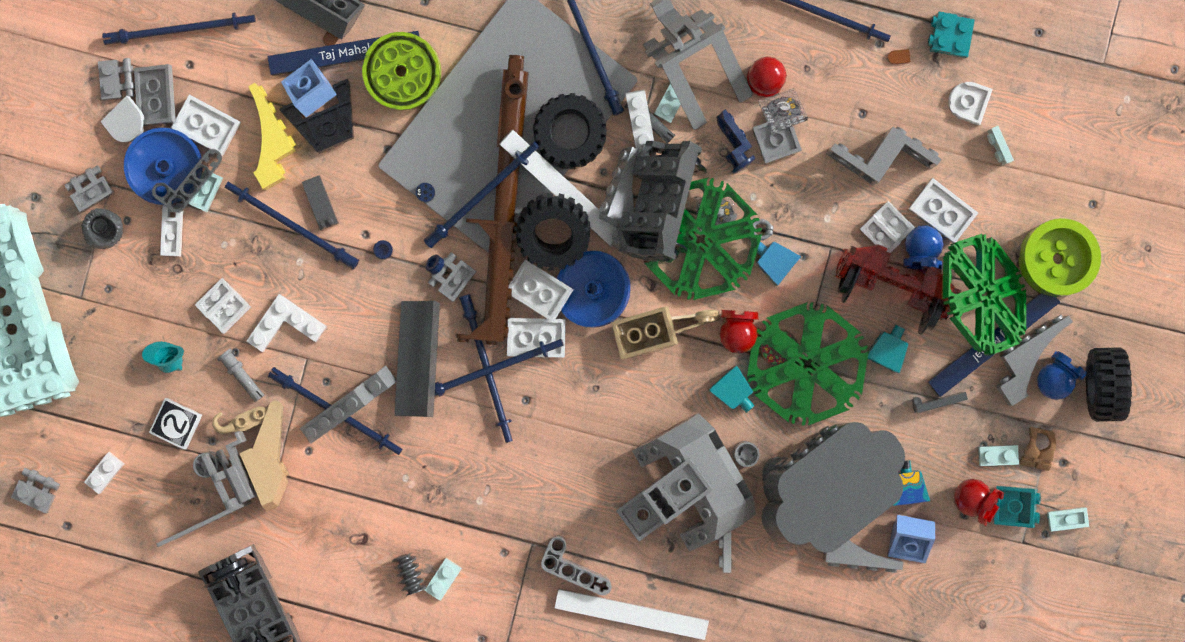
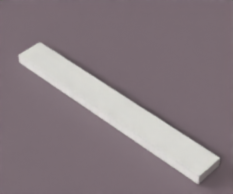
(558, 184)
(631, 614)

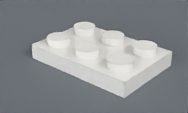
(206, 124)
(943, 210)
(539, 290)
(527, 333)

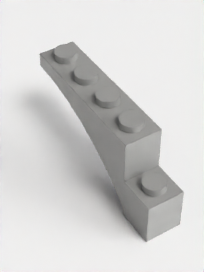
(619, 193)
(1023, 358)
(348, 404)
(856, 556)

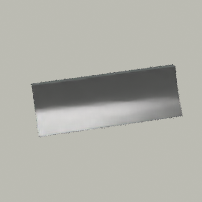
(417, 358)

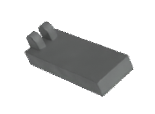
(320, 202)
(920, 406)

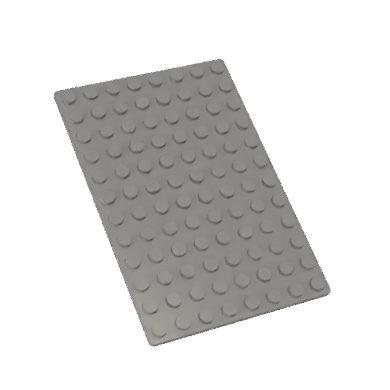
(457, 129)

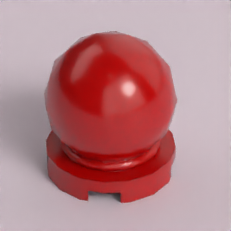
(766, 76)
(738, 331)
(975, 499)

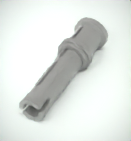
(235, 367)

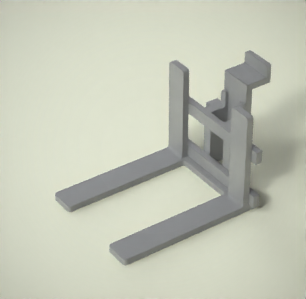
(674, 30)
(238, 479)

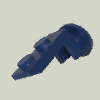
(737, 139)

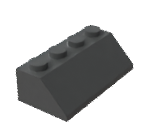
(331, 15)

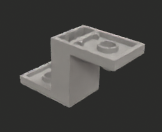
(883, 155)
(664, 499)

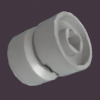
(746, 453)
(200, 467)

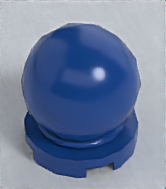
(924, 247)
(1059, 378)

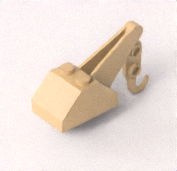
(654, 330)
(262, 461)

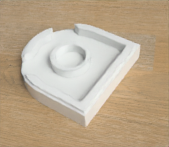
(969, 101)
(124, 121)

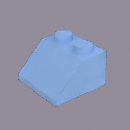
(308, 88)
(911, 539)

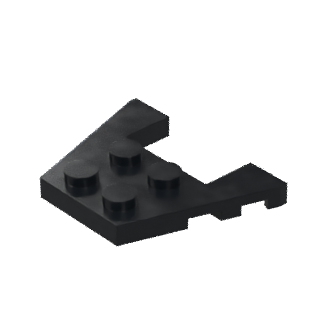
(326, 127)

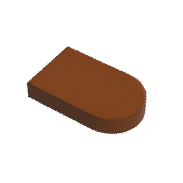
(329, 39)
(899, 56)

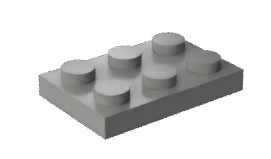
(155, 94)

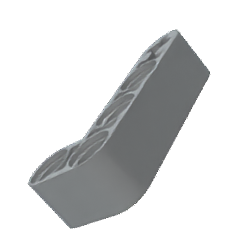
(577, 569)

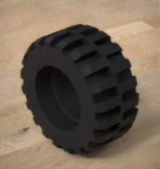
(564, 105)
(553, 254)
(1108, 384)

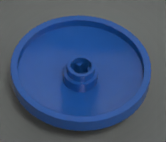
(160, 157)
(599, 289)

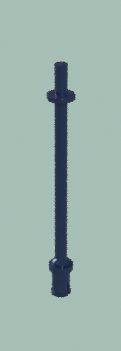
(870, 31)
(123, 36)
(611, 95)
(441, 231)
(339, 254)
(470, 315)
(288, 382)
(440, 388)

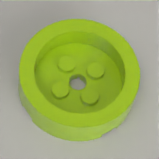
(421, 75)
(1079, 257)

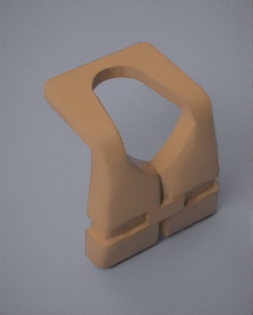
(1039, 458)

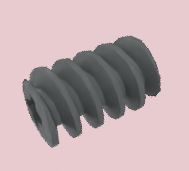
(409, 574)

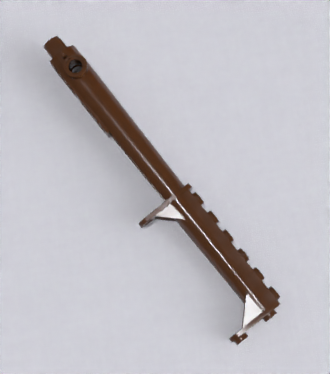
(502, 228)

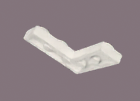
(281, 311)

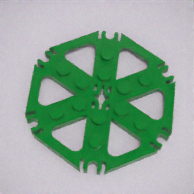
(714, 252)
(989, 307)
(823, 356)

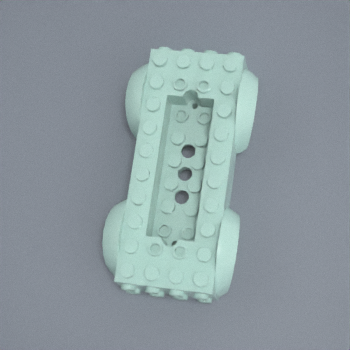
(36, 357)

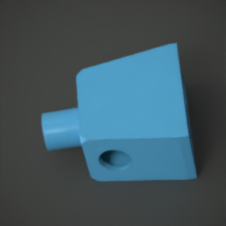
(776, 261)

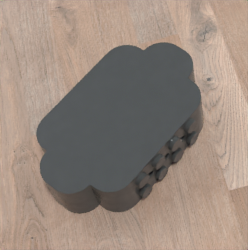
(833, 487)

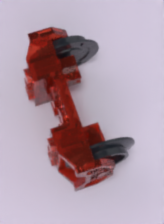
(867, 264)

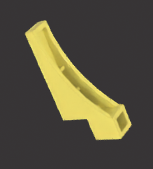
(274, 144)

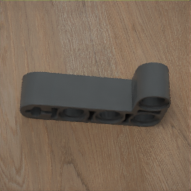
(191, 178)

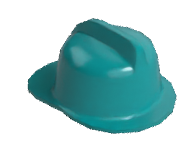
(164, 356)

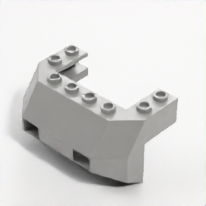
(730, 500)

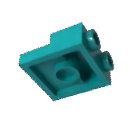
(951, 34)
(1018, 507)

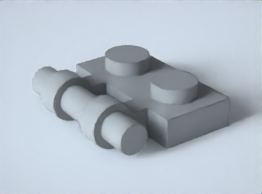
(110, 79)
(91, 194)
(456, 280)
(32, 495)

